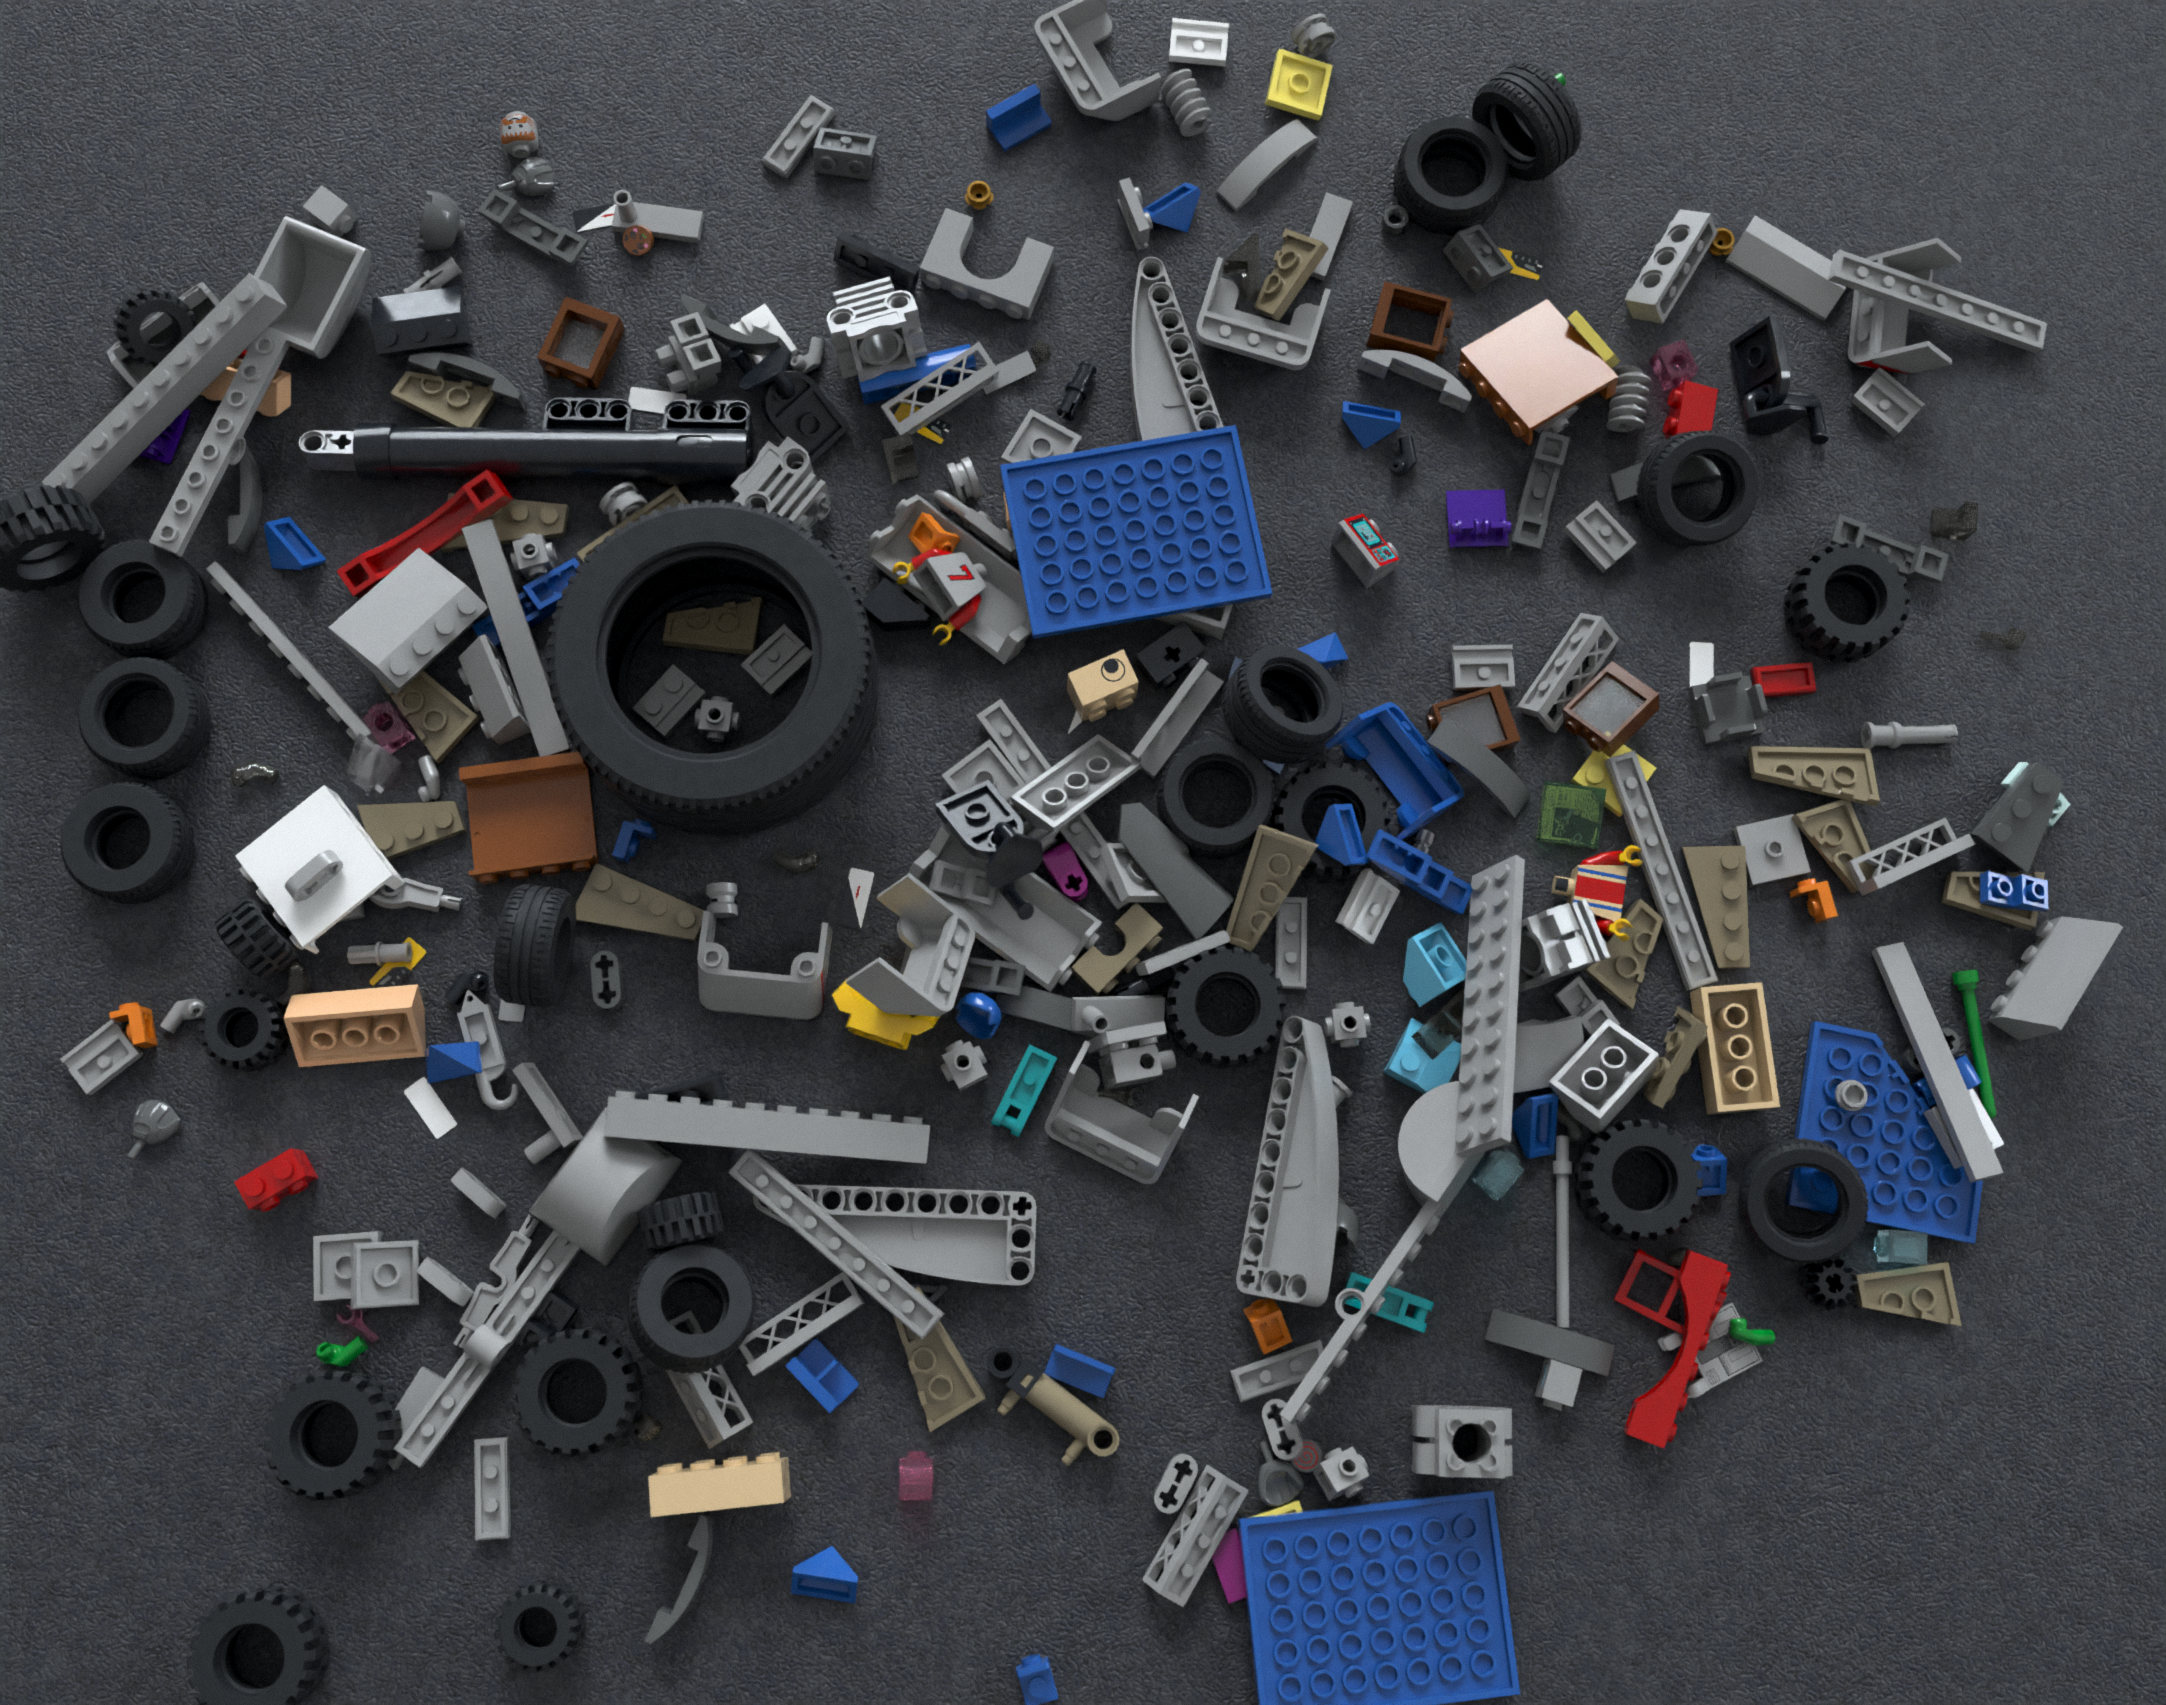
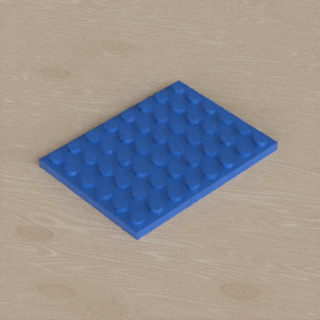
(1135, 531)
(1379, 1603)

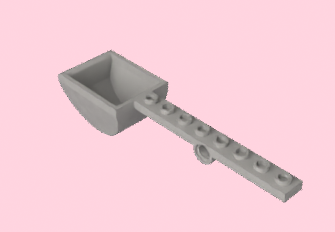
(322, 286)
(1434, 1180)
(589, 1208)

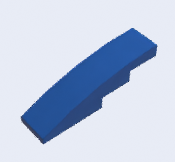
(537, 599)
(1419, 872)

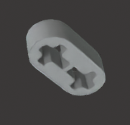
(313, 875)
(478, 1192)
(445, 1281)
(1274, 1431)
(1168, 1479)

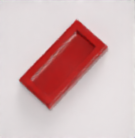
(1785, 679)

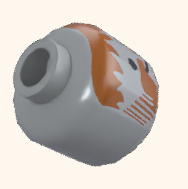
(519, 134)

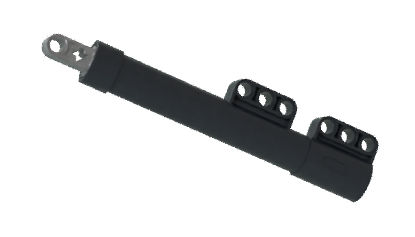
(578, 441)

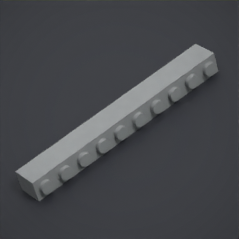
(169, 388)
(766, 1129)

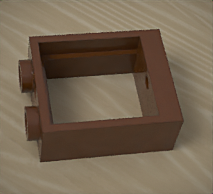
(1417, 301)

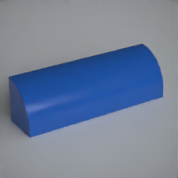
(895, 382)

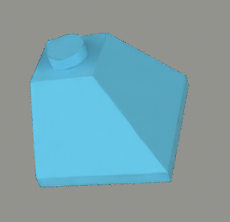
(1432, 964)
(1415, 1068)

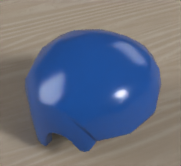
(978, 1015)

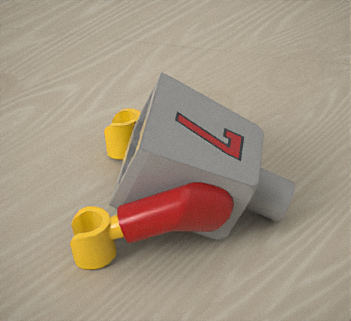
(949, 584)

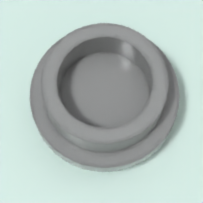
(1851, 1095)

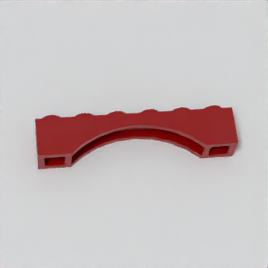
(467, 507)
(1655, 1411)

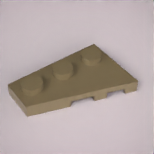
(1292, 269)
(444, 400)
(719, 629)
(410, 826)
(1837, 837)
(1963, 892)
(1625, 966)
(1680, 1047)

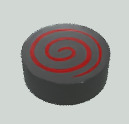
(1310, 1456)

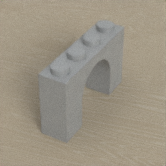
(1012, 293)

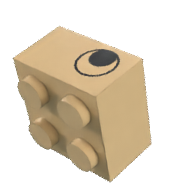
(1102, 686)

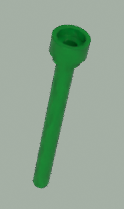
(1966, 983)

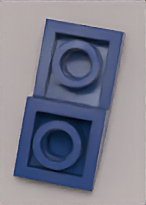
(2014, 892)

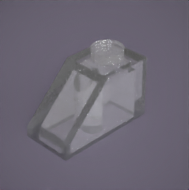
(371, 765)

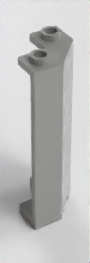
(1002, 616)
(1044, 943)

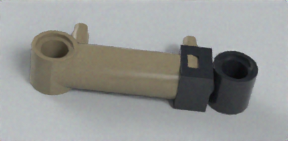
(1054, 1401)

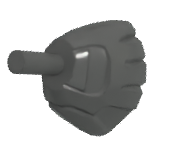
(530, 177)
(153, 1125)
(1277, 1480)

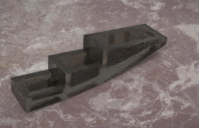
(1442, 1027)

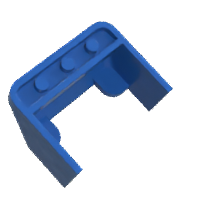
(1403, 764)

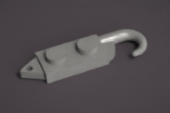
(979, 524)
(479, 1025)

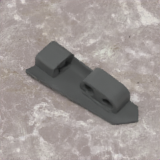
(1178, 878)

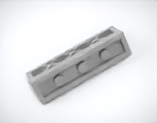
(946, 401)
(1566, 665)
(1176, 719)
(1916, 863)
(808, 1332)
(700, 1401)
(1197, 1536)

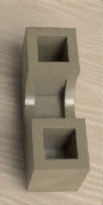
(1100, 971)

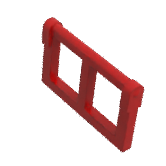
(1659, 1316)

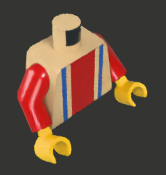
(1603, 883)

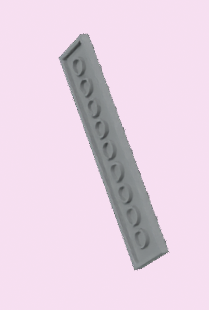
(1490, 1009)

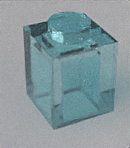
(1498, 1173)
(1901, 1247)

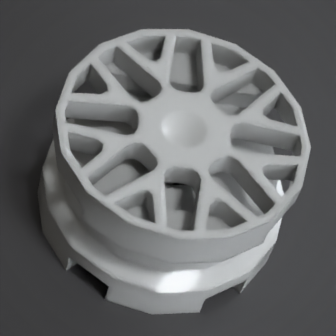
(1314, 36)
(963, 480)
(622, 503)

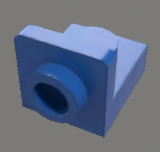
(627, 842)
(1713, 1170)
(1036, 1680)

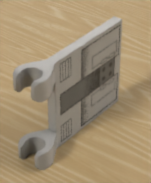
(1721, 1357)

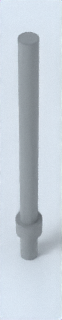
(1562, 1168)

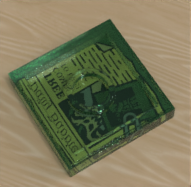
(1571, 815)

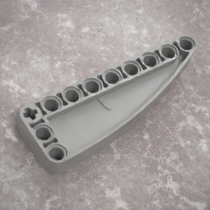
(1158, 390)
(1296, 1179)
(937, 1242)

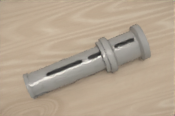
(1894, 734)

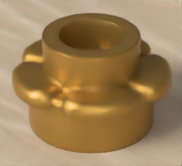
(979, 188)
(1726, 238)

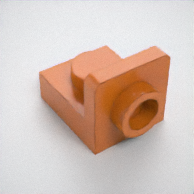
(929, 534)
(1820, 899)
(141, 1024)
(1267, 1325)

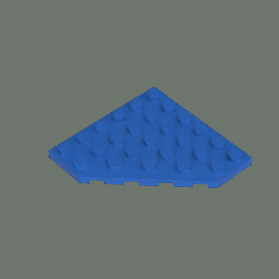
(1887, 1141)

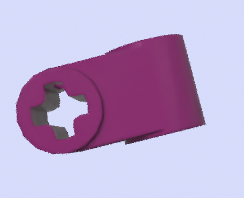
(1065, 867)

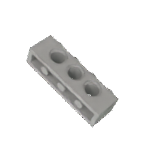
(1671, 266)

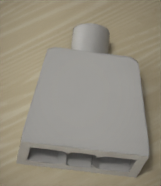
(1124, 1068)

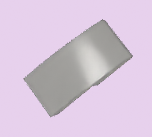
(961, 883)
(1580, 1001)

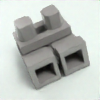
(692, 355)

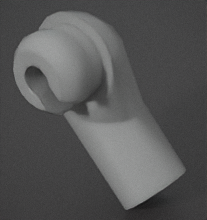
(810, 361)
(431, 777)
(182, 1011)

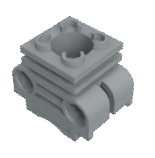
(875, 330)
(784, 484)
(1559, 944)
(1439, 1423)

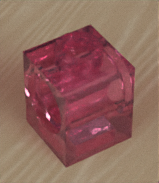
(1678, 355)
(397, 735)
(916, 1476)

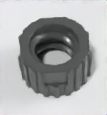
(1395, 211)

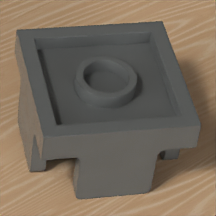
(1728, 708)

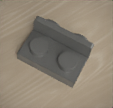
(844, 153)
(1477, 257)

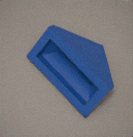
(1175, 207)
(1370, 422)
(290, 546)
(1326, 651)
(1341, 836)
(452, 1061)
(1536, 1125)
(825, 1577)

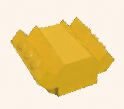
(874, 1024)

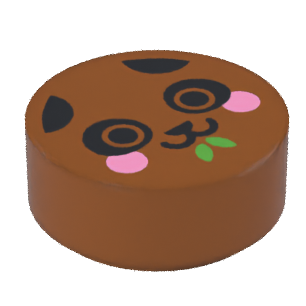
(638, 240)

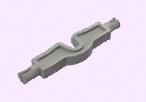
(415, 895)
(506, 1265)

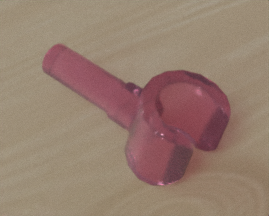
(356, 1321)

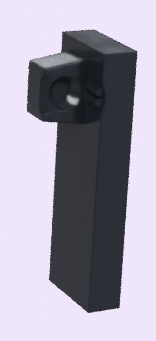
(874, 263)

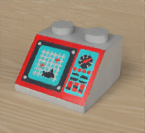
(1364, 549)

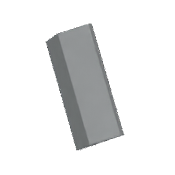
(1786, 267)
(1074, 784)

